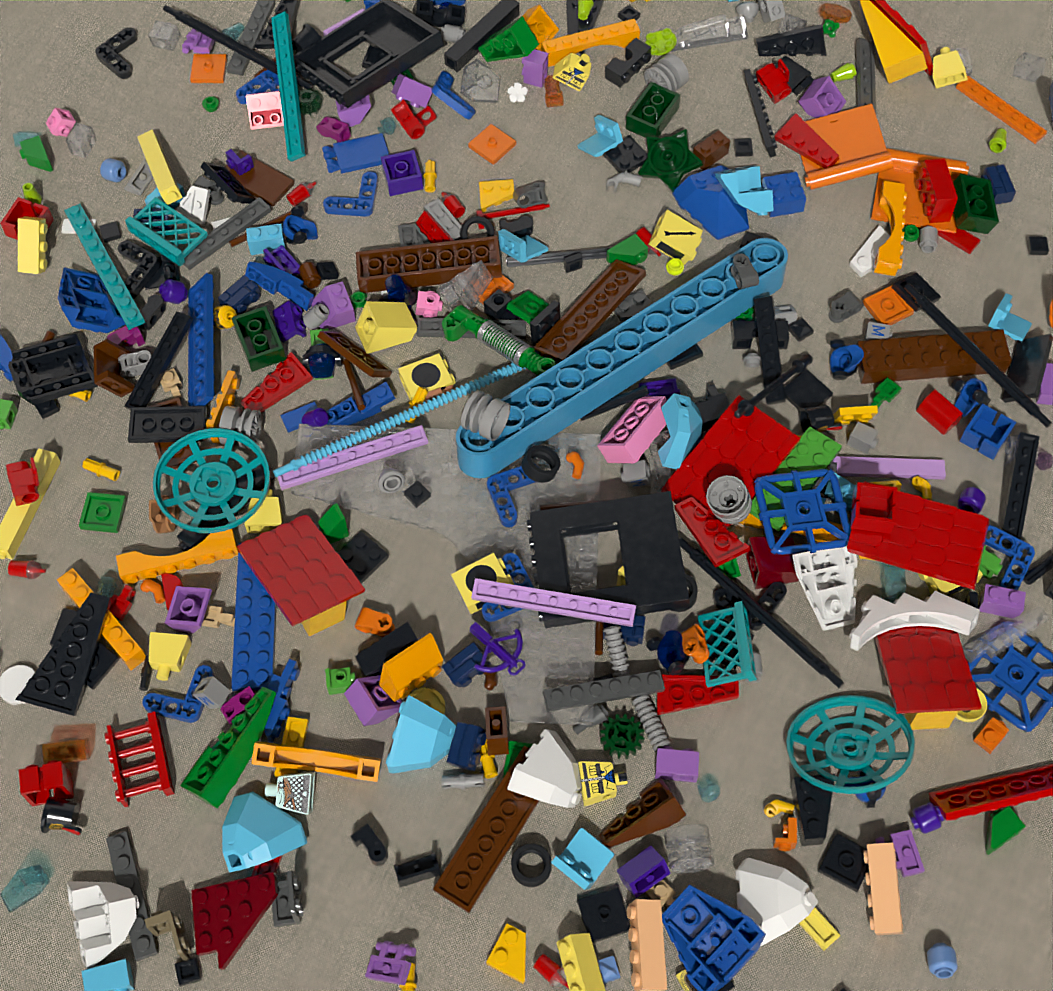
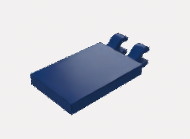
(355, 154)

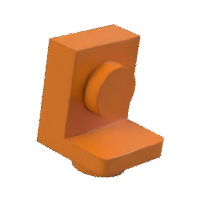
(991, 735)
(789, 831)

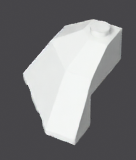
(548, 773)
(772, 897)
(102, 915)

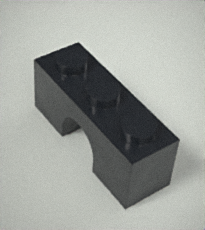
(436, 17)
(636, 54)
(744, 331)

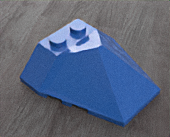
(710, 204)
(87, 302)
(710, 938)

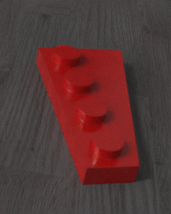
(805, 141)
(282, 382)
(710, 533)
(691, 691)

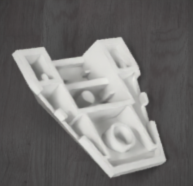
(829, 584)

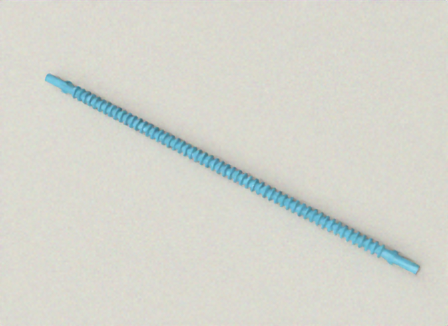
(397, 419)

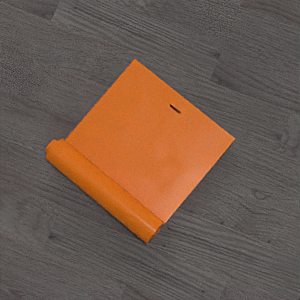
(856, 140)
(906, 171)

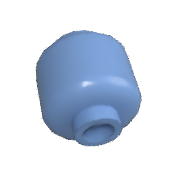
(113, 170)
(942, 960)

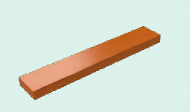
(1002, 110)

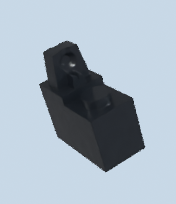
(712, 407)

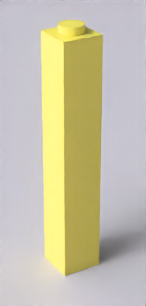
(159, 167)
(20, 517)

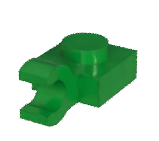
(886, 391)

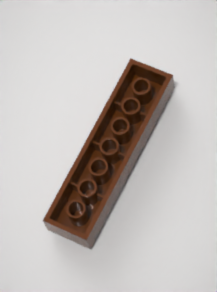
(426, 263)
(929, 357)

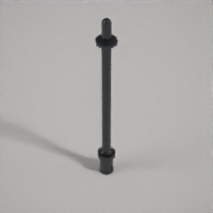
(799, 365)

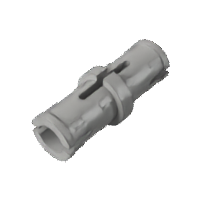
(463, 781)

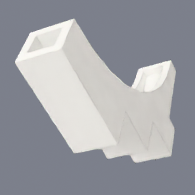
(909, 611)

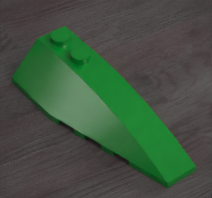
(224, 762)

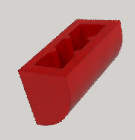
(939, 412)

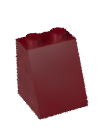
(766, 566)

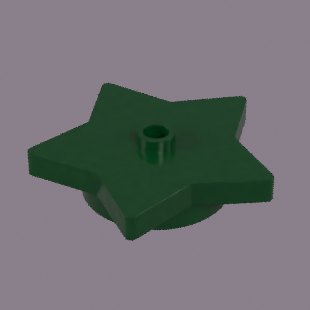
(669, 159)

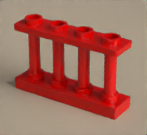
(159, 764)

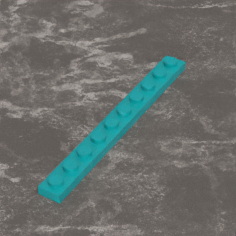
(288, 87)
(104, 267)

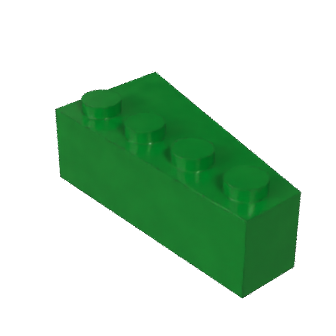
(510, 42)

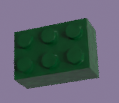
(652, 111)
(975, 204)
(258, 338)

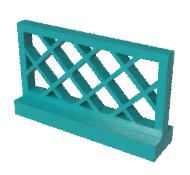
(160, 243)
(744, 645)

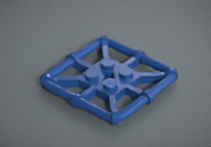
(794, 519)
(1018, 688)

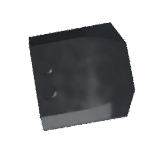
(51, 370)

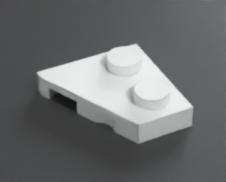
(195, 204)

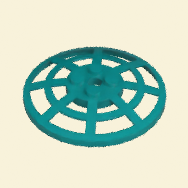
(210, 472)
(846, 738)

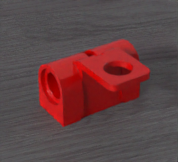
(775, 81)
(412, 123)
(23, 481)

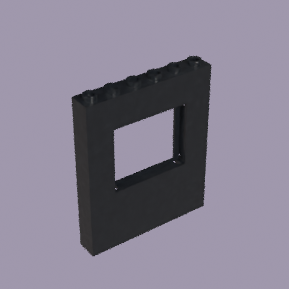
(384, 27)
(647, 546)

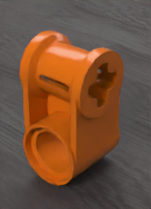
(372, 622)
(695, 644)

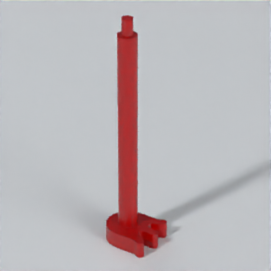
(509, 212)

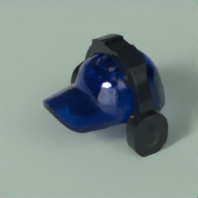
(399, 292)
(321, 360)
(669, 651)

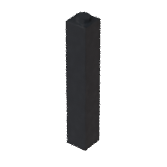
(467, 46)
(190, 539)

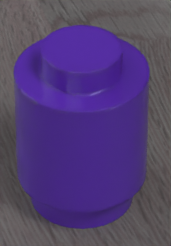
(316, 417)

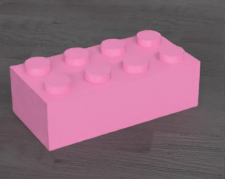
(634, 431)

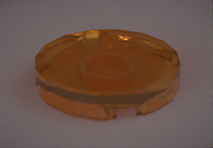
(837, 12)

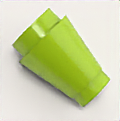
(584, 8)
(843, 73)
(998, 142)
(31, 193)

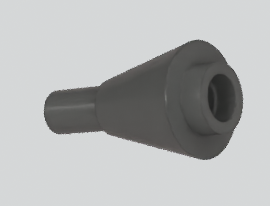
(599, 716)

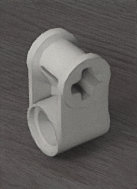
(135, 363)

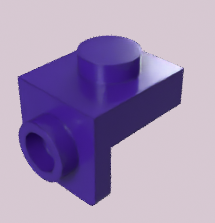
(239, 165)

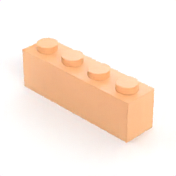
(884, 889)
(647, 945)

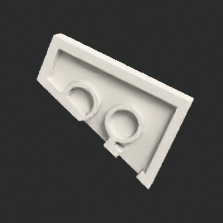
(864, 260)

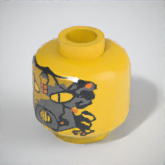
(222, 317)

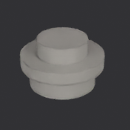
(752, 360)

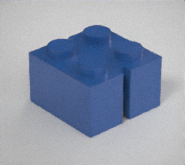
(787, 193)
(984, 435)

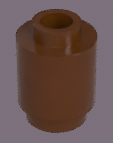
(309, 275)

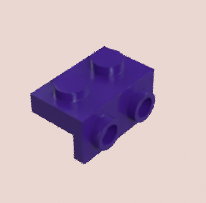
(281, 259)
(289, 321)
(662, 388)

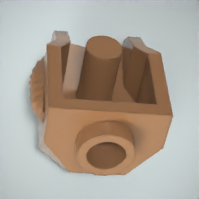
(159, 521)

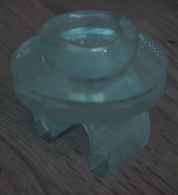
(388, 126)
(709, 792)

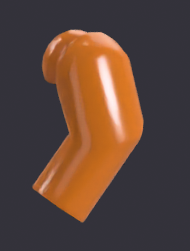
(575, 458)
(155, 588)

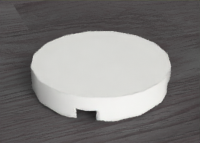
(13, 682)

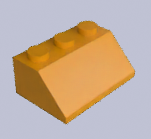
(540, 24)
(411, 668)

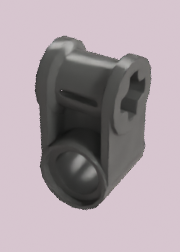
(534, 195)
(216, 196)
(744, 272)
(845, 307)

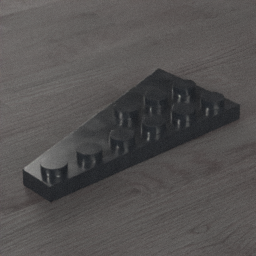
(574, 24)
(65, 669)

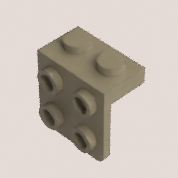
(165, 922)

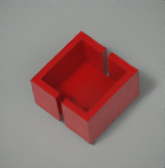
(20, 209)
(871, 507)
(37, 782)

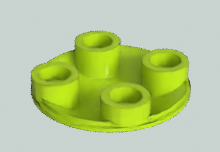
(661, 41)

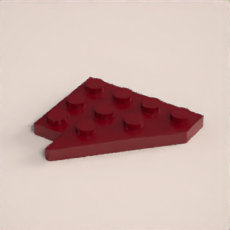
(229, 913)

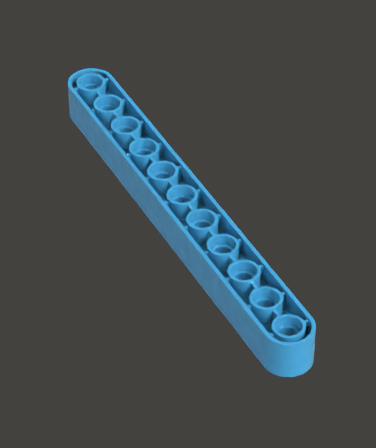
(622, 358)

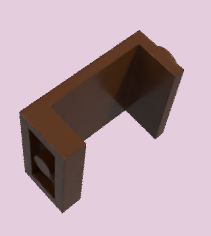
(108, 368)

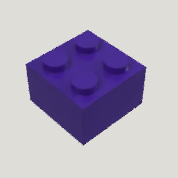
(402, 173)

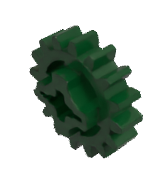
(623, 727)

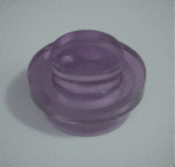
(1044, 460)

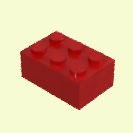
(936, 190)

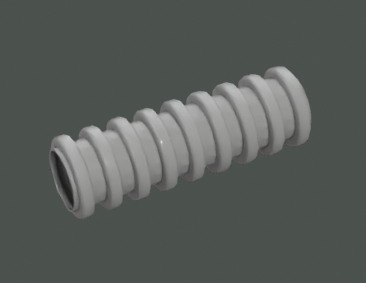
(617, 651)
(650, 722)

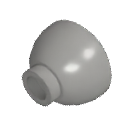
(749, 10)
(391, 480)

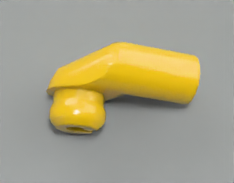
(922, 486)
(777, 806)

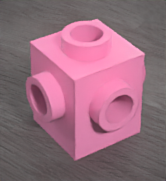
(60, 122)
(428, 304)

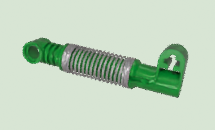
(493, 336)

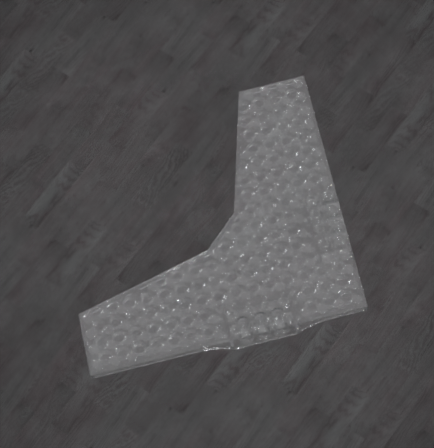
(467, 517)

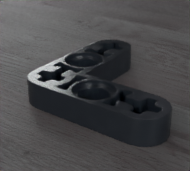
(126, 38)
(142, 263)
(766, 597)

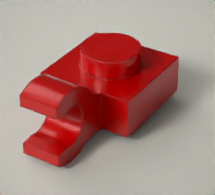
(120, 604)

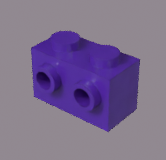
(643, 871)

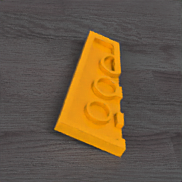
(228, 388)

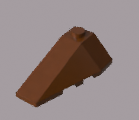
(651, 813)

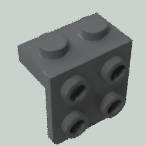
(287, 904)

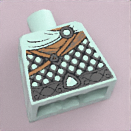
(293, 792)

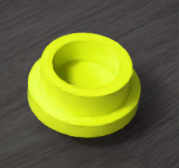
(675, 266)

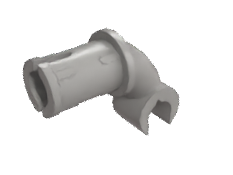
(623, 177)

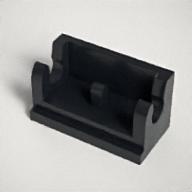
(417, 870)

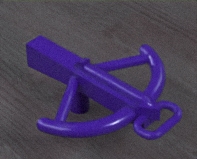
(492, 645)

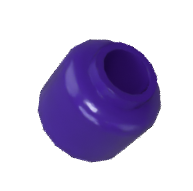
(173, 291)
(971, 500)
(927, 818)

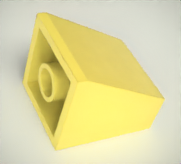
(385, 325)

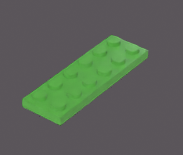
(811, 453)

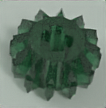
(309, 101)

